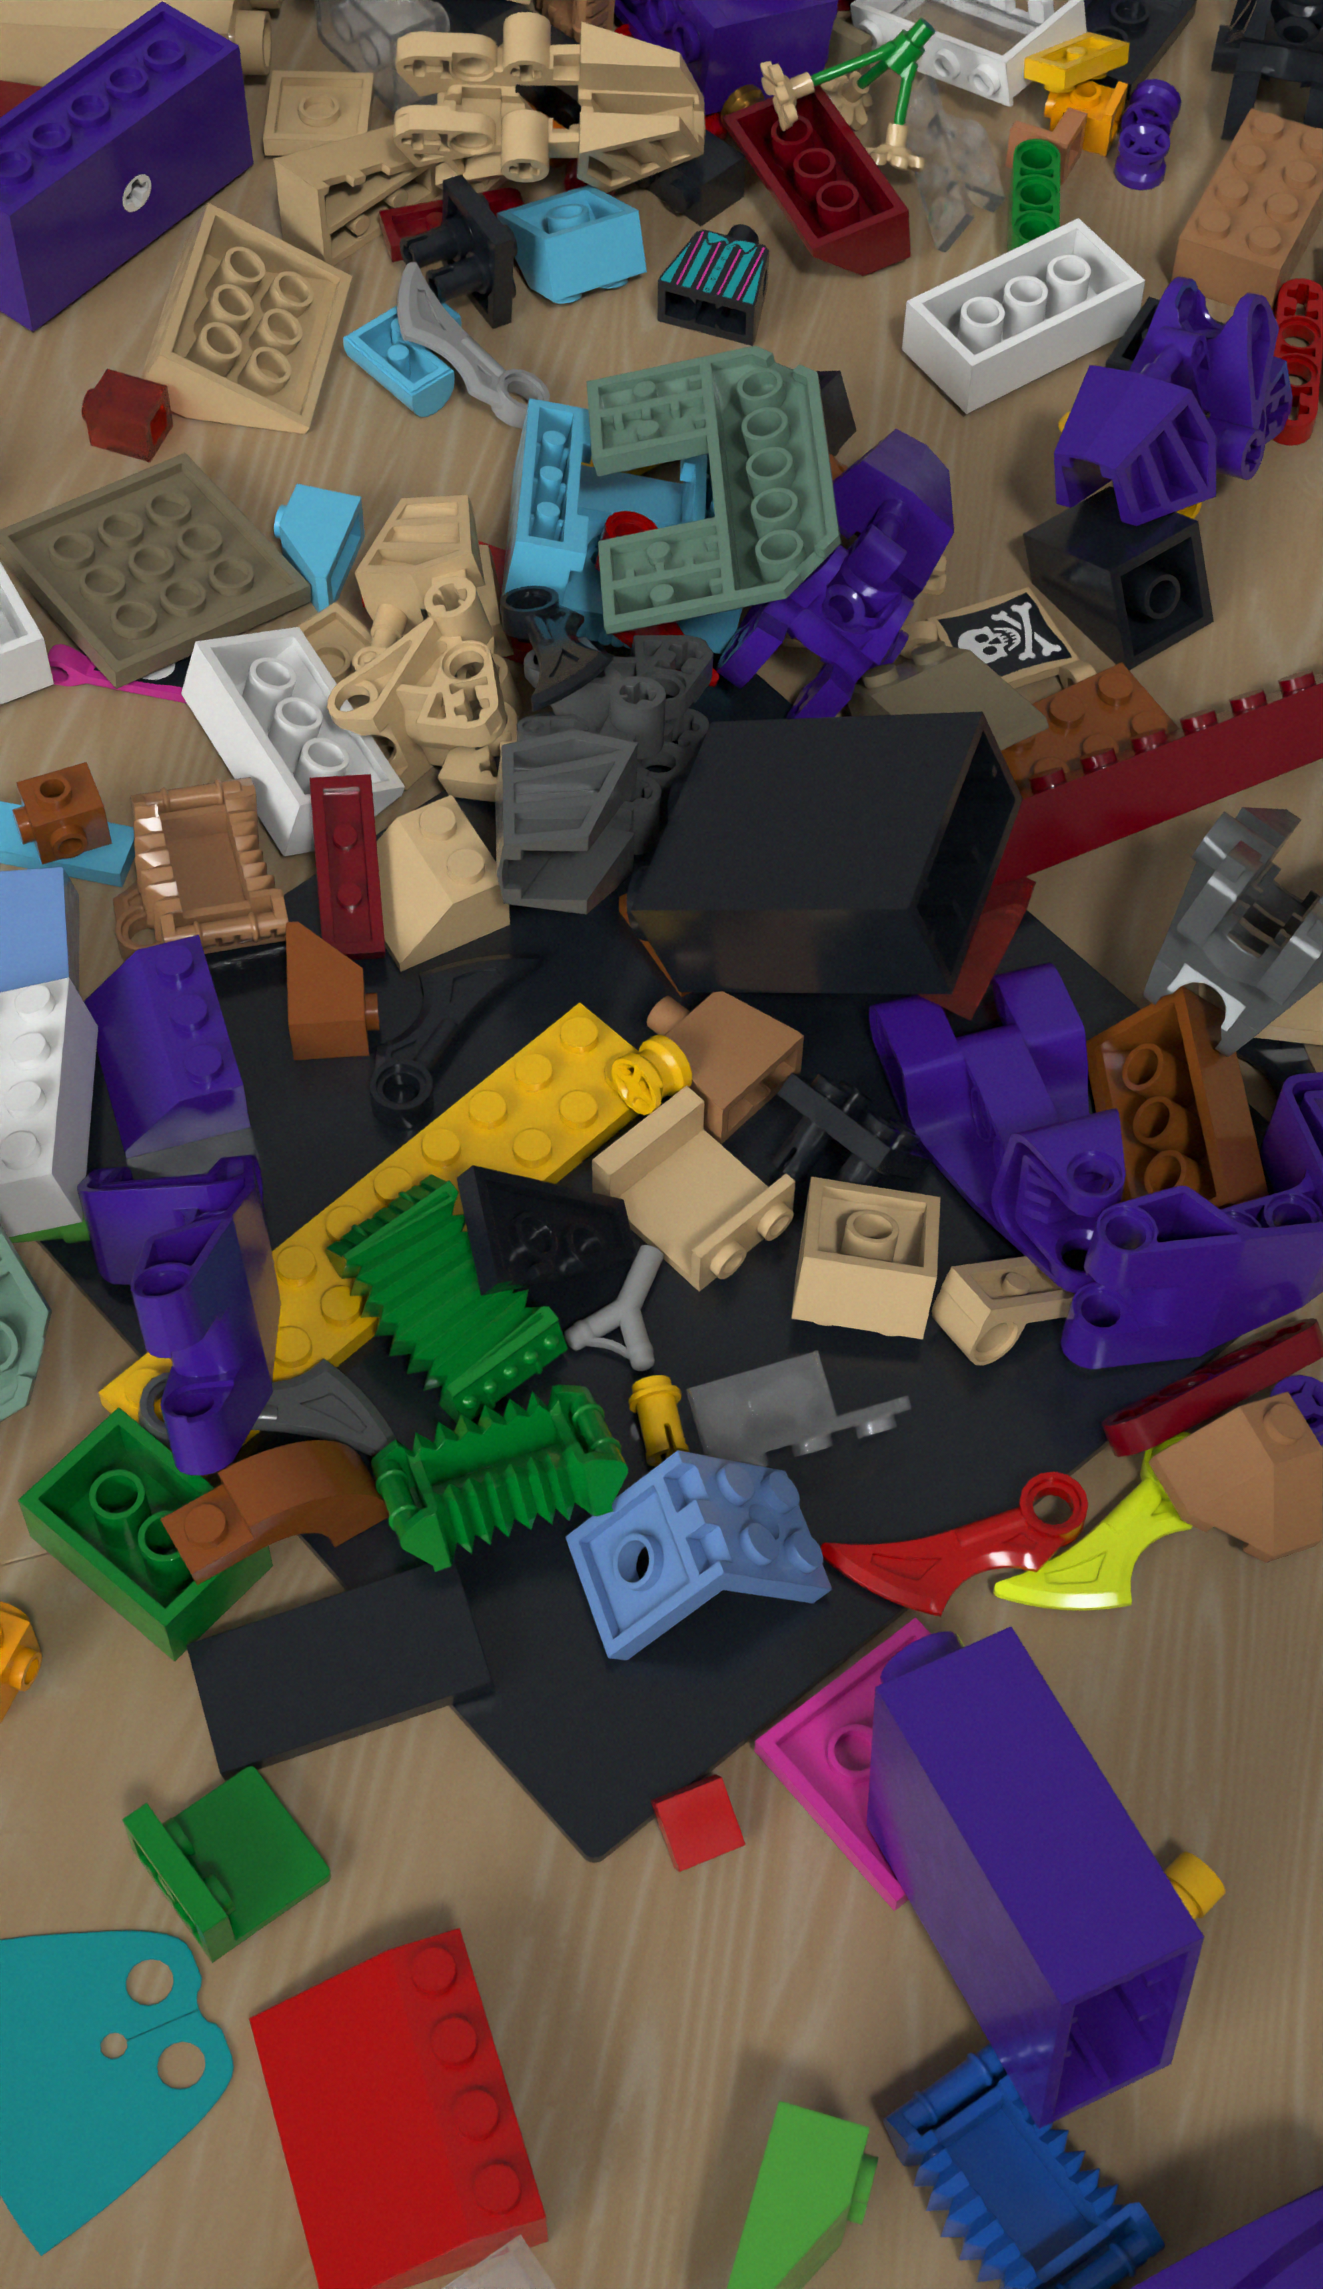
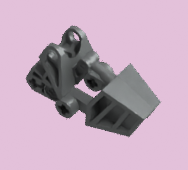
(576, 780)
(1242, 927)

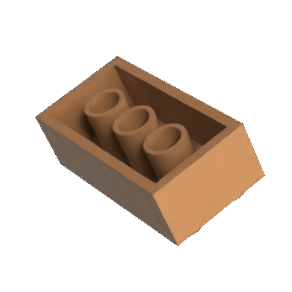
(1255, 211)

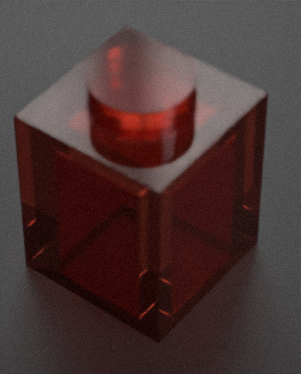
(127, 415)

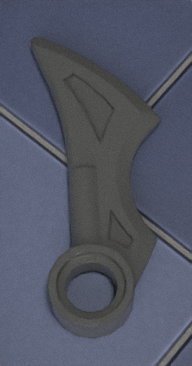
(313, 1404)

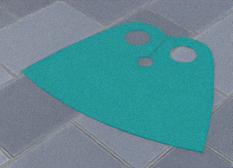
(71, 2118)

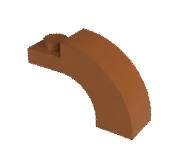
(274, 1497)

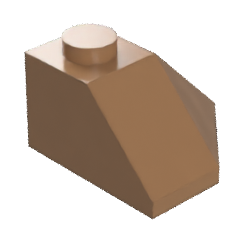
(1250, 1477)

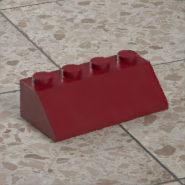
(825, 183)

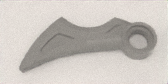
(429, 324)

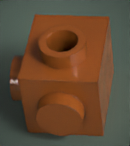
(62, 813)

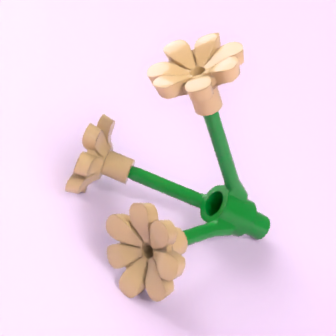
(851, 95)

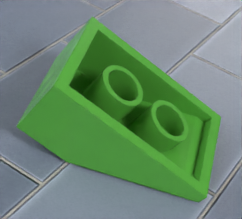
(803, 2197)

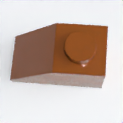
(326, 999)

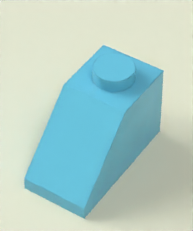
(321, 538)

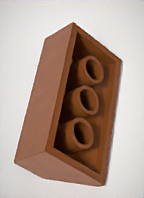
(1177, 1102)

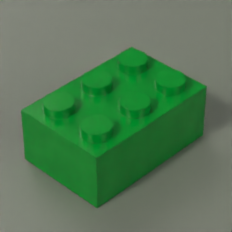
(104, 1525)

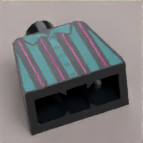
(717, 285)

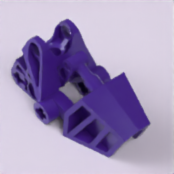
(1151, 422)
(859, 595)

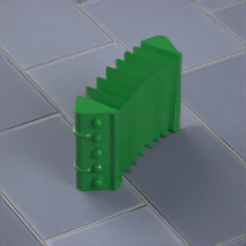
(428, 1296)
(499, 1473)

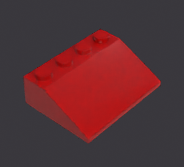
(397, 2120)

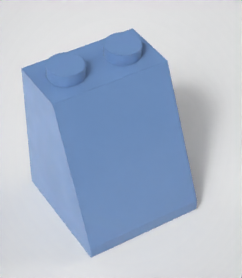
(38, 928)

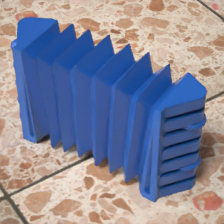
(1016, 2186)

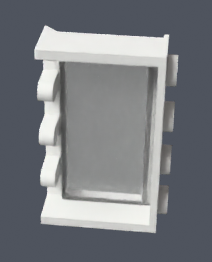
(975, 41)

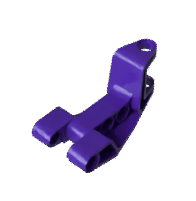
(1009, 1113)
(1193, 1276)
(200, 1293)

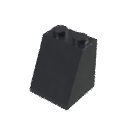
(1120, 581)

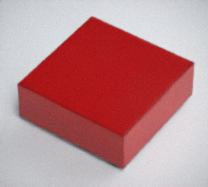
(698, 1822)

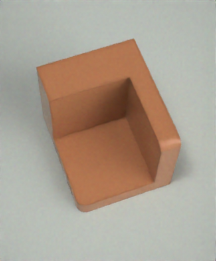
(1067, 137)

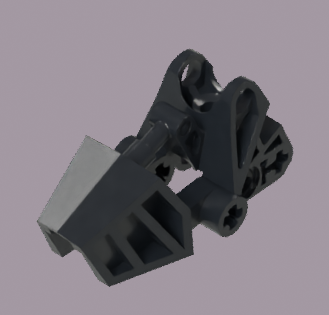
(1271, 41)

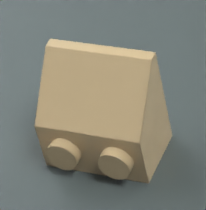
(436, 884)
(867, 1258)

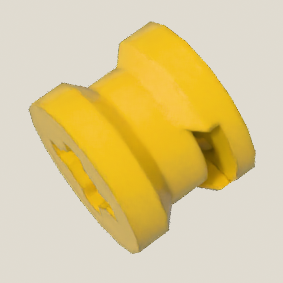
(651, 1074)

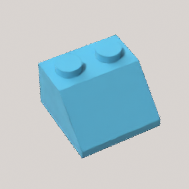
(576, 243)

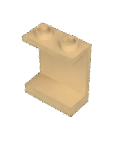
(691, 1192)

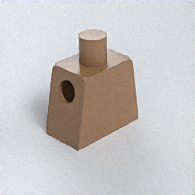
(733, 1053)

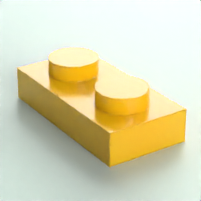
(1076, 61)

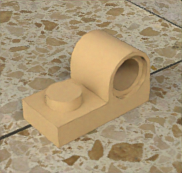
(991, 1303)

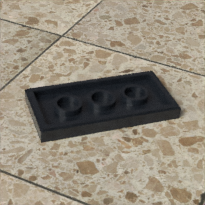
(339, 1668)

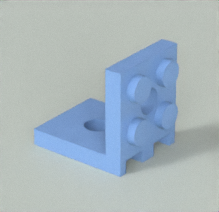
(705, 1532)

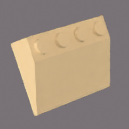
(246, 327)

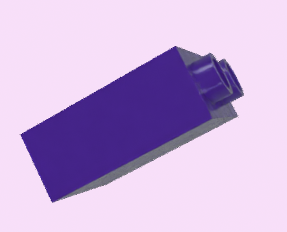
(1027, 1872)

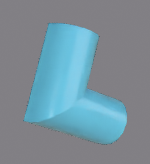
(402, 366)

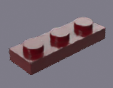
(347, 865)

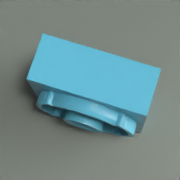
(563, 507)

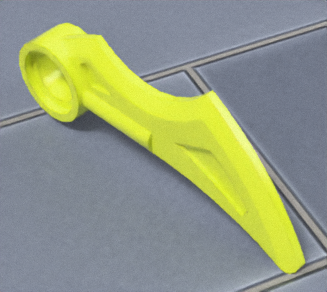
(1100, 1565)

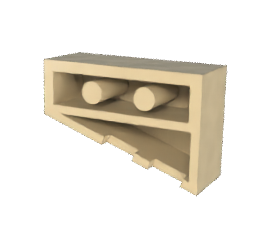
(336, 191)

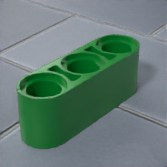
(1033, 192)

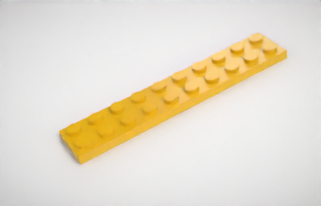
(525, 1119)

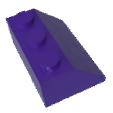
(167, 1050)

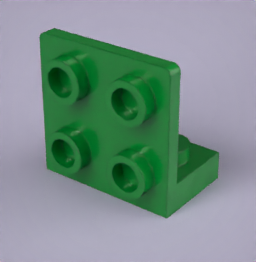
(228, 1861)

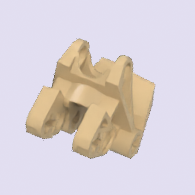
(634, 100)
(433, 617)

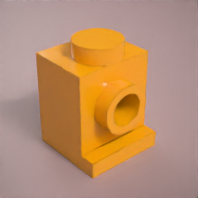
(1104, 111)

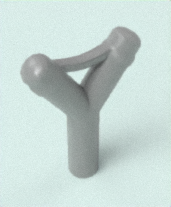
(623, 1313)

